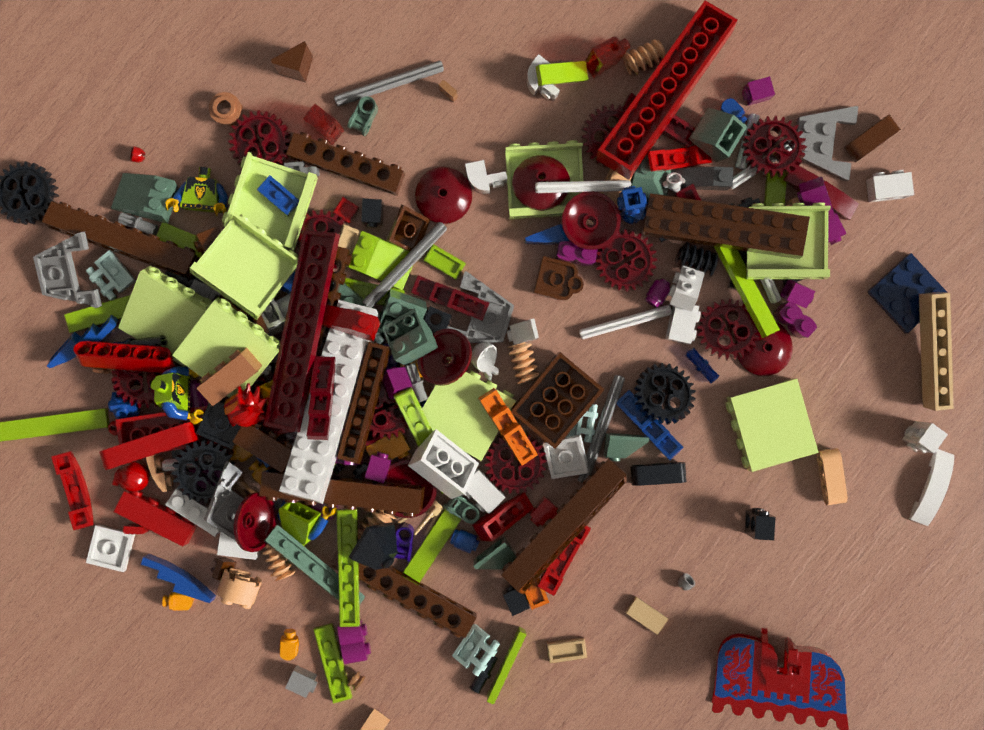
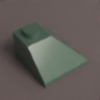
(649, 181)
(622, 445)
(495, 556)

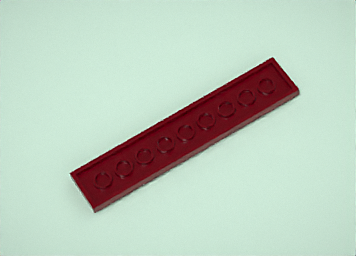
(302, 330)

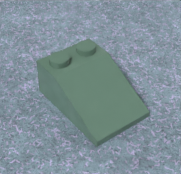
(145, 196)

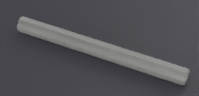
(389, 83)
(412, 257)
(603, 424)

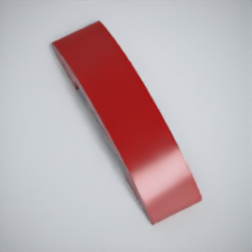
(677, 158)
(75, 489)
(553, 575)

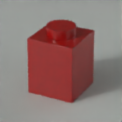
(543, 511)

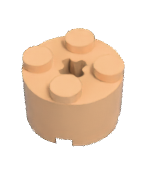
(238, 588)

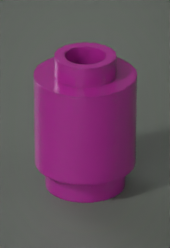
(658, 292)

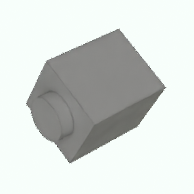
(302, 681)

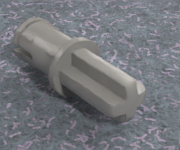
(137, 223)
(416, 382)

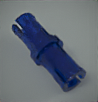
(702, 365)

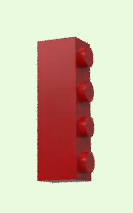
(155, 517)

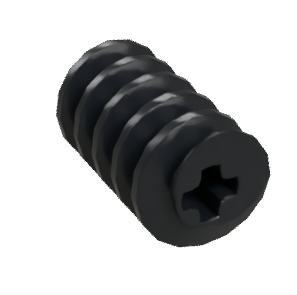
(698, 258)

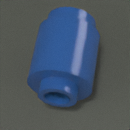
(464, 541)

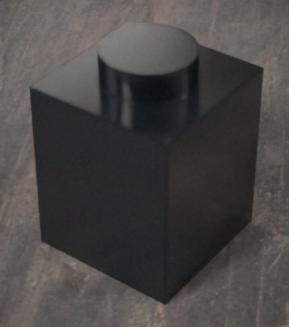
(372, 212)
(516, 601)

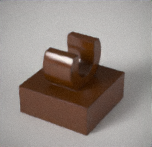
(220, 566)

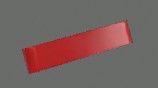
(123, 356)
(148, 445)

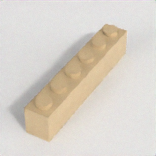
(936, 350)

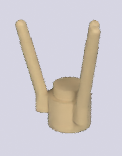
(434, 512)

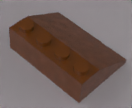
(557, 400)

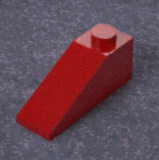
(351, 322)
(502, 518)

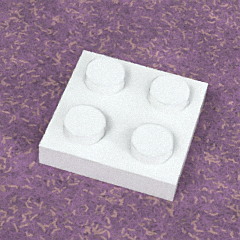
(567, 458)
(110, 548)

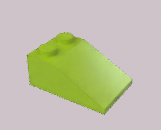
(377, 258)

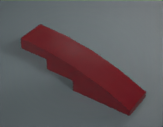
(676, 129)
(841, 202)
(450, 298)
(321, 398)

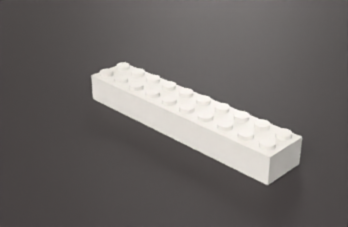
(314, 460)

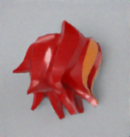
(245, 407)

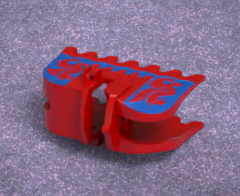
(804, 686)

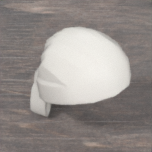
(484, 358)

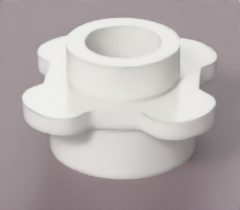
(674, 181)

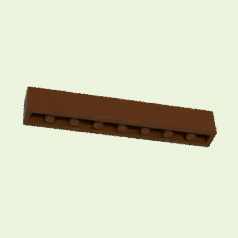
(120, 239)

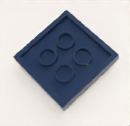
(900, 290)

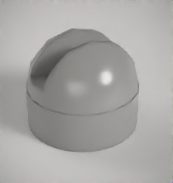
(686, 582)

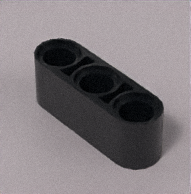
(658, 473)

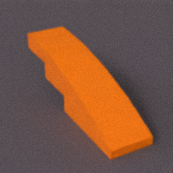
(508, 426)

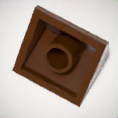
(294, 62)
(408, 228)

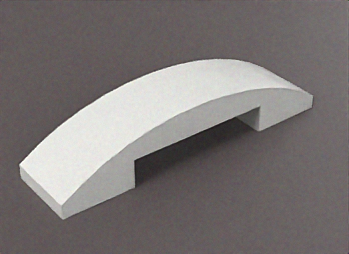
(934, 488)

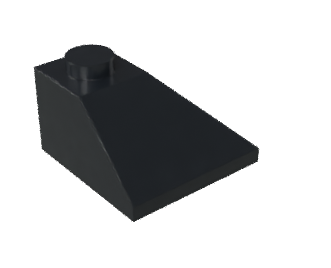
(376, 547)

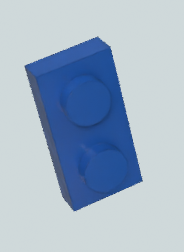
(278, 195)

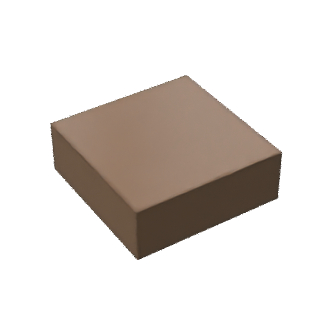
(448, 90)

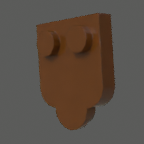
(557, 279)

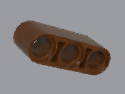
(872, 138)

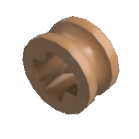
(356, 680)

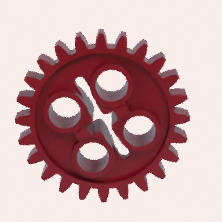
(594, 125)
(761, 135)
(276, 136)
(313, 221)
(634, 275)
(712, 336)
(125, 380)
(393, 424)
(497, 464)

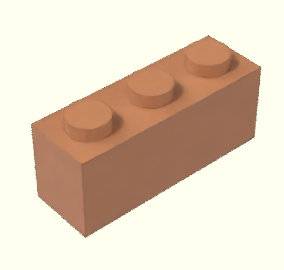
(228, 376)

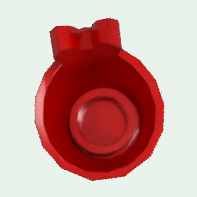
(132, 477)

